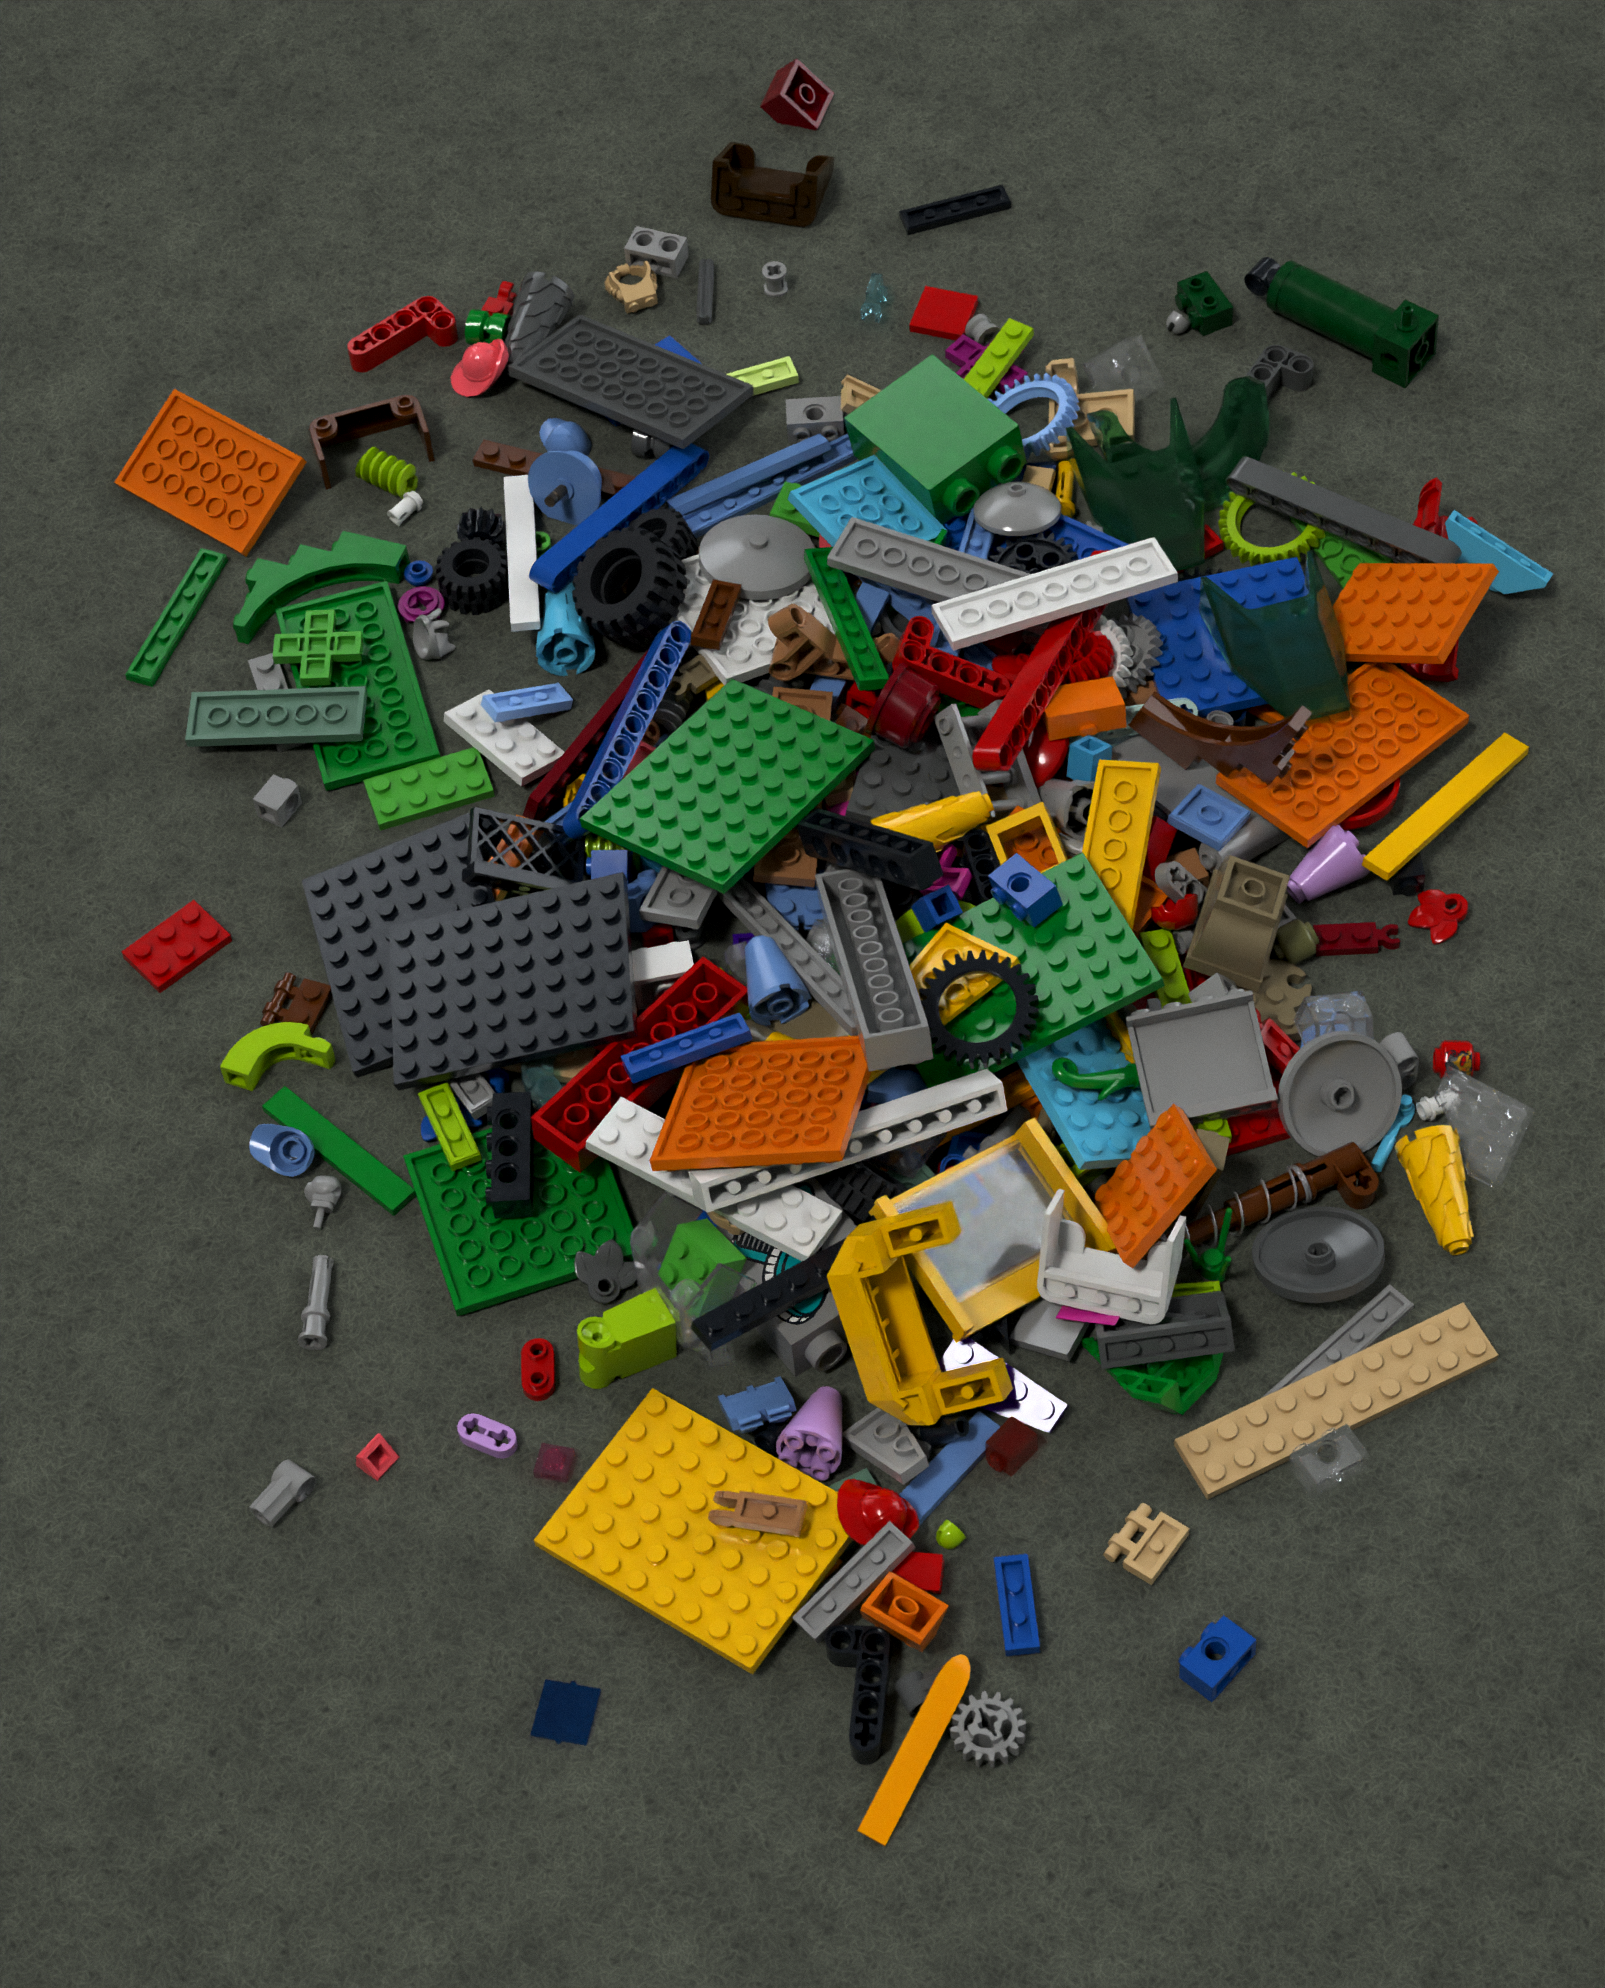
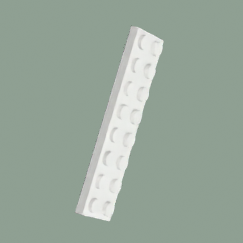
(1054, 593)
(781, 1217)

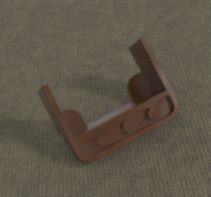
(364, 422)

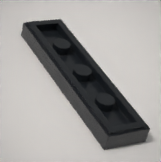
(955, 209)

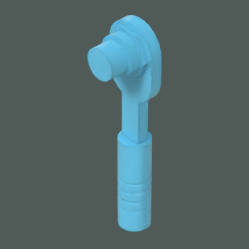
(1402, 1120)

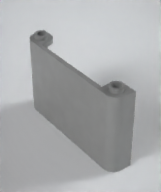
(1176, 783)

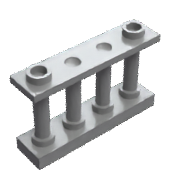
(1016, 781)

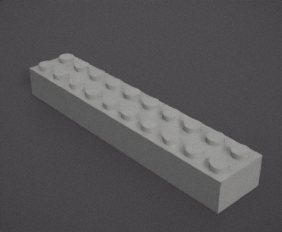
(874, 969)

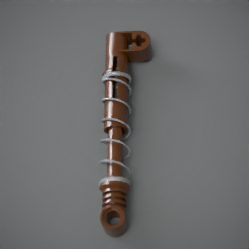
(1296, 1185)

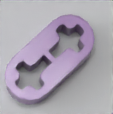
(489, 1429)

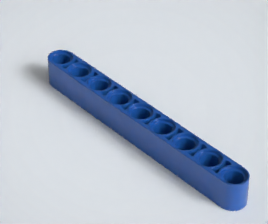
(645, 492)
(667, 646)

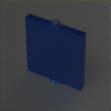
(565, 1712)

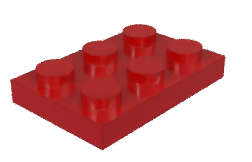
(176, 946)

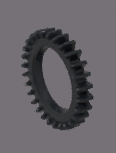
(1025, 1009)

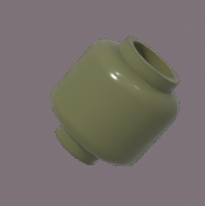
(1295, 941)

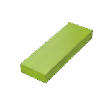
(449, 1126)

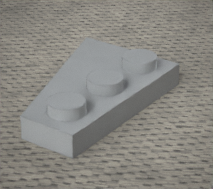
(887, 1445)

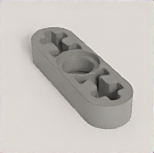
(1180, 880)

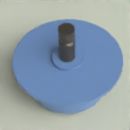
(565, 485)

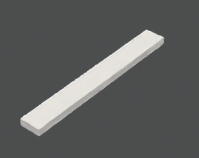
(521, 554)

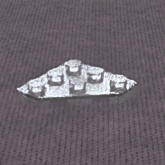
(1486, 1122)

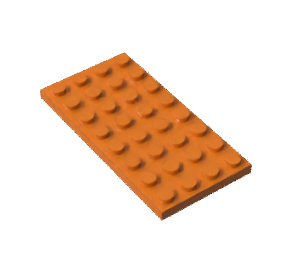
(1351, 753)

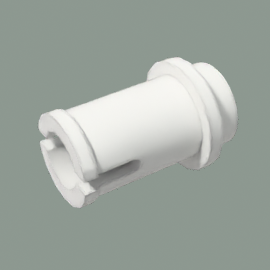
(410, 502)
(1428, 1108)

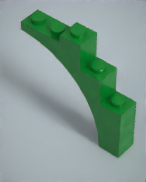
(310, 569)

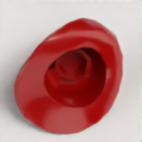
(868, 1508)

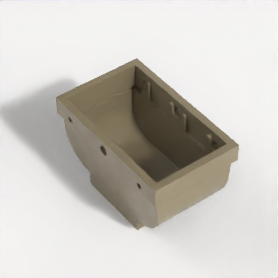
(1238, 922)

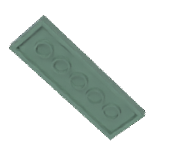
(276, 716)

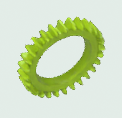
(1231, 535)

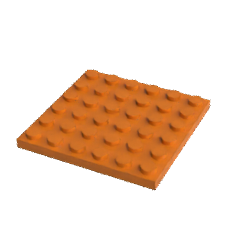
(765, 1105)

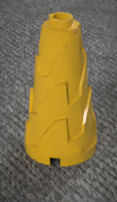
(940, 820)
(1437, 1179)

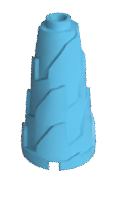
(563, 637)

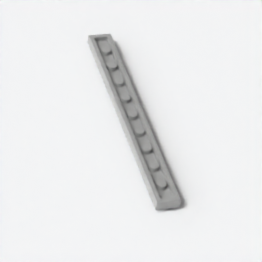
(813, 970)

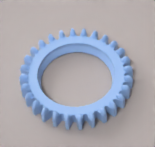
(1053, 388)

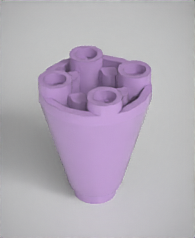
(1327, 866)
(814, 1435)

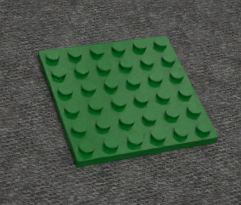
(511, 1257)

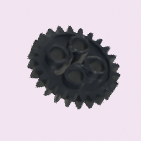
(1035, 553)

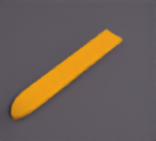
(916, 1750)

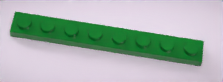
(846, 621)

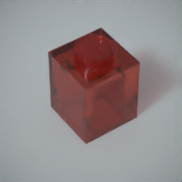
(1010, 1446)

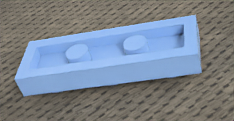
(526, 702)

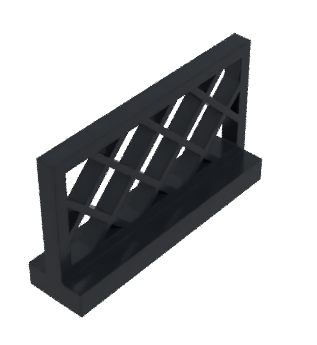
(513, 879)

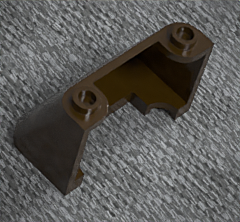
(767, 193)

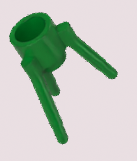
(1212, 1261)

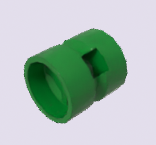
(485, 328)

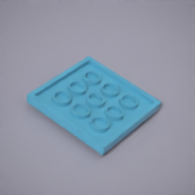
(866, 493)

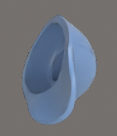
(564, 436)
(277, 1145)

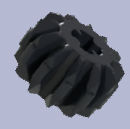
(481, 524)

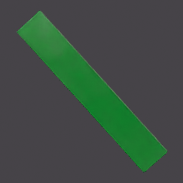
(176, 617)
(341, 1151)

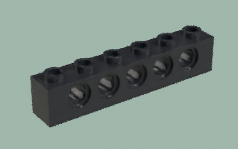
(870, 849)

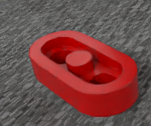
(538, 1367)

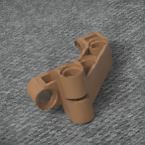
(811, 648)

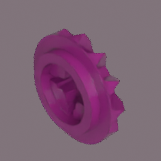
(428, 596)

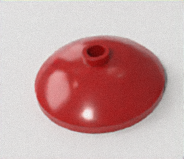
(1042, 755)

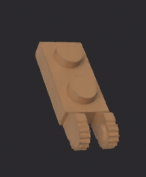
(759, 1512)

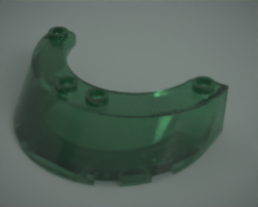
(1236, 433)

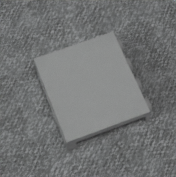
(1202, 1058)

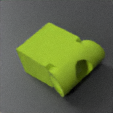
(626, 1340)

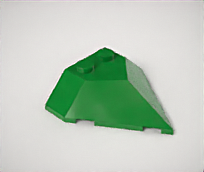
(1165, 1384)

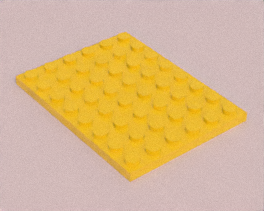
(647, 1534)

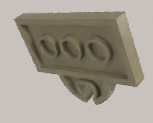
(1278, 999)

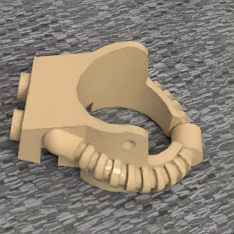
(637, 295)

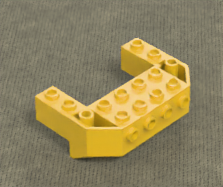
(888, 1325)

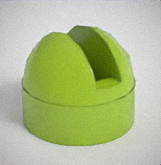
(949, 1535)

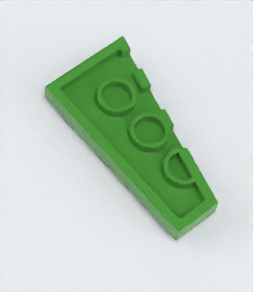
(1341, 555)

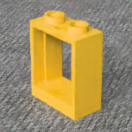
(1022, 823)

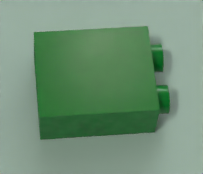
(938, 438)

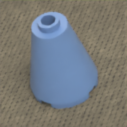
(772, 983)

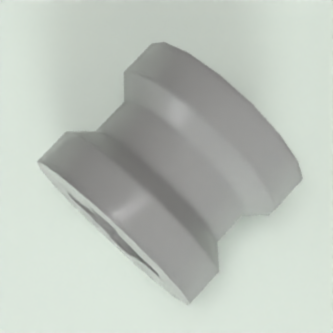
(981, 329)

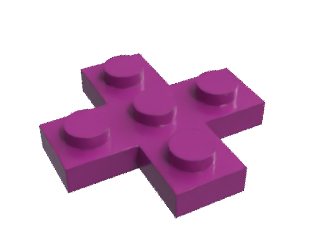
(966, 353)

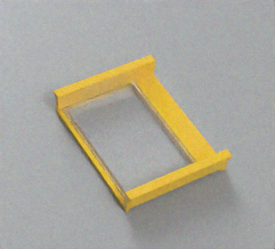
(1001, 1214)

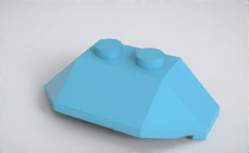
(1477, 545)

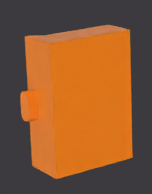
(1085, 709)

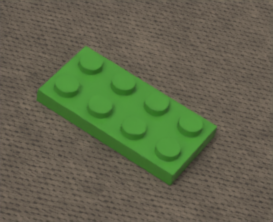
(428, 788)

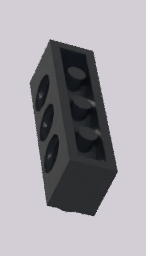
(512, 1198)

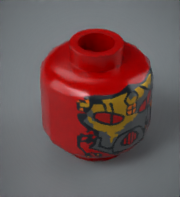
(1456, 1054)

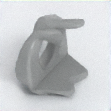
(431, 644)

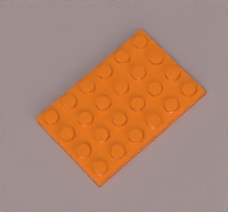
(210, 472)
(1409, 609)

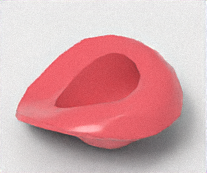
(479, 368)

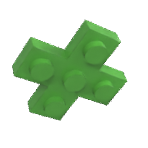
(318, 647)

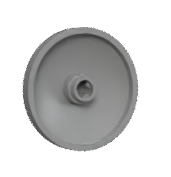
(758, 553)
(1339, 1093)

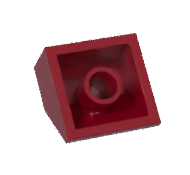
(797, 97)

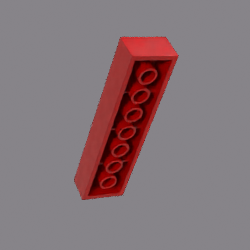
(577, 1109)

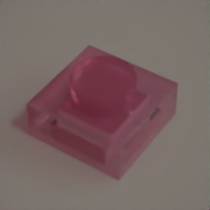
(554, 1462)

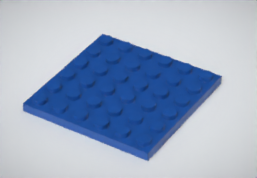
(1190, 657)

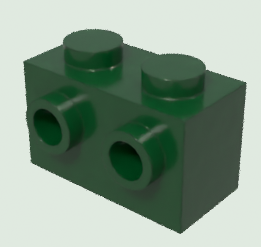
(1204, 303)

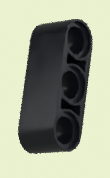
(979, 862)

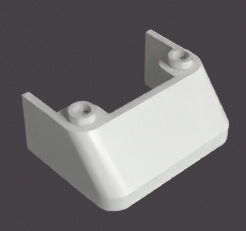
(1100, 1279)

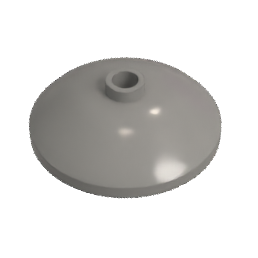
(1017, 509)

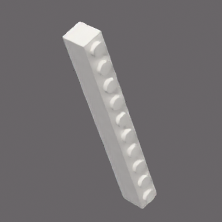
(874, 1133)

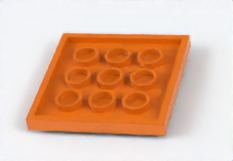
(1154, 1185)

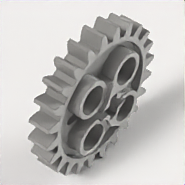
(1145, 647)

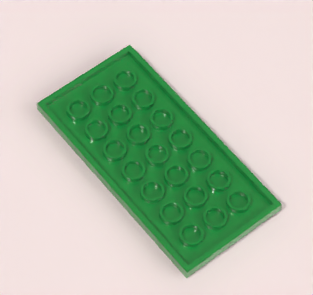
(396, 718)

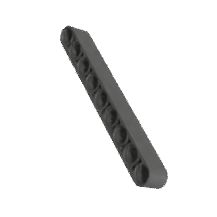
(1339, 514)

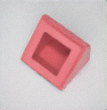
(376, 1457)

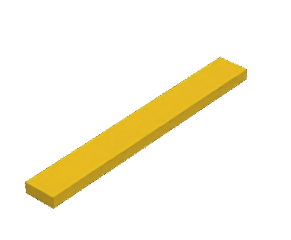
(1445, 806)

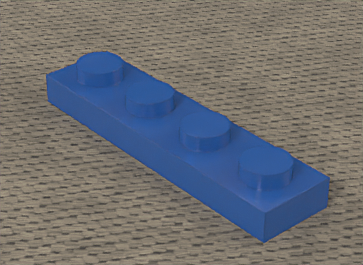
(686, 1048)

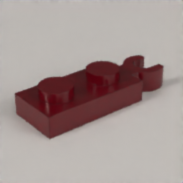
(1354, 938)

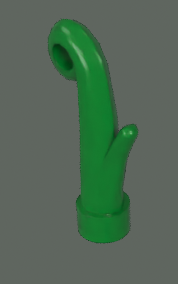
(1107, 1080)

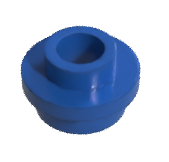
(418, 578)

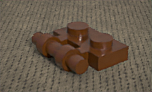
(307, 1003)

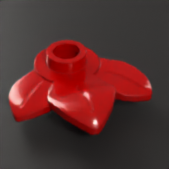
(1436, 916)

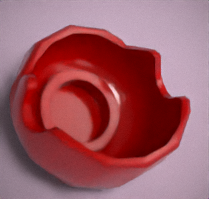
(1177, 915)

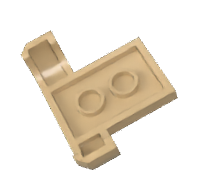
(1118, 401)

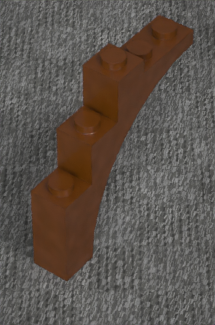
(1188, 737)

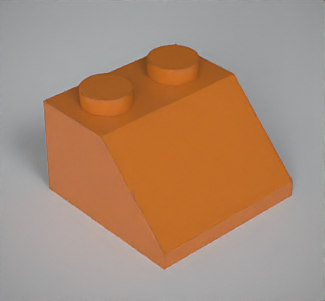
(904, 1611)

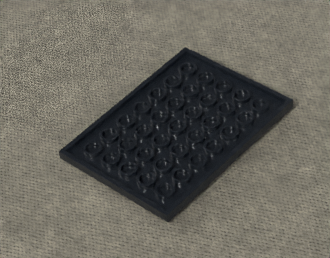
(353, 916)
(512, 981)

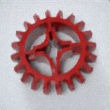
(1092, 661)

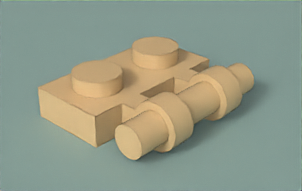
(1155, 1547)

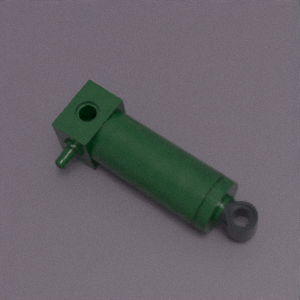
(1396, 339)

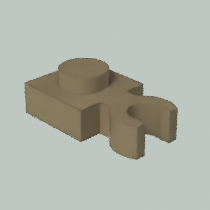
(693, 675)

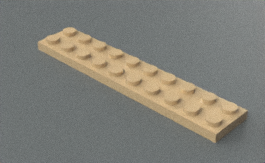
(1340, 1394)

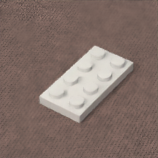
(510, 745)

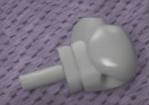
(323, 1195)

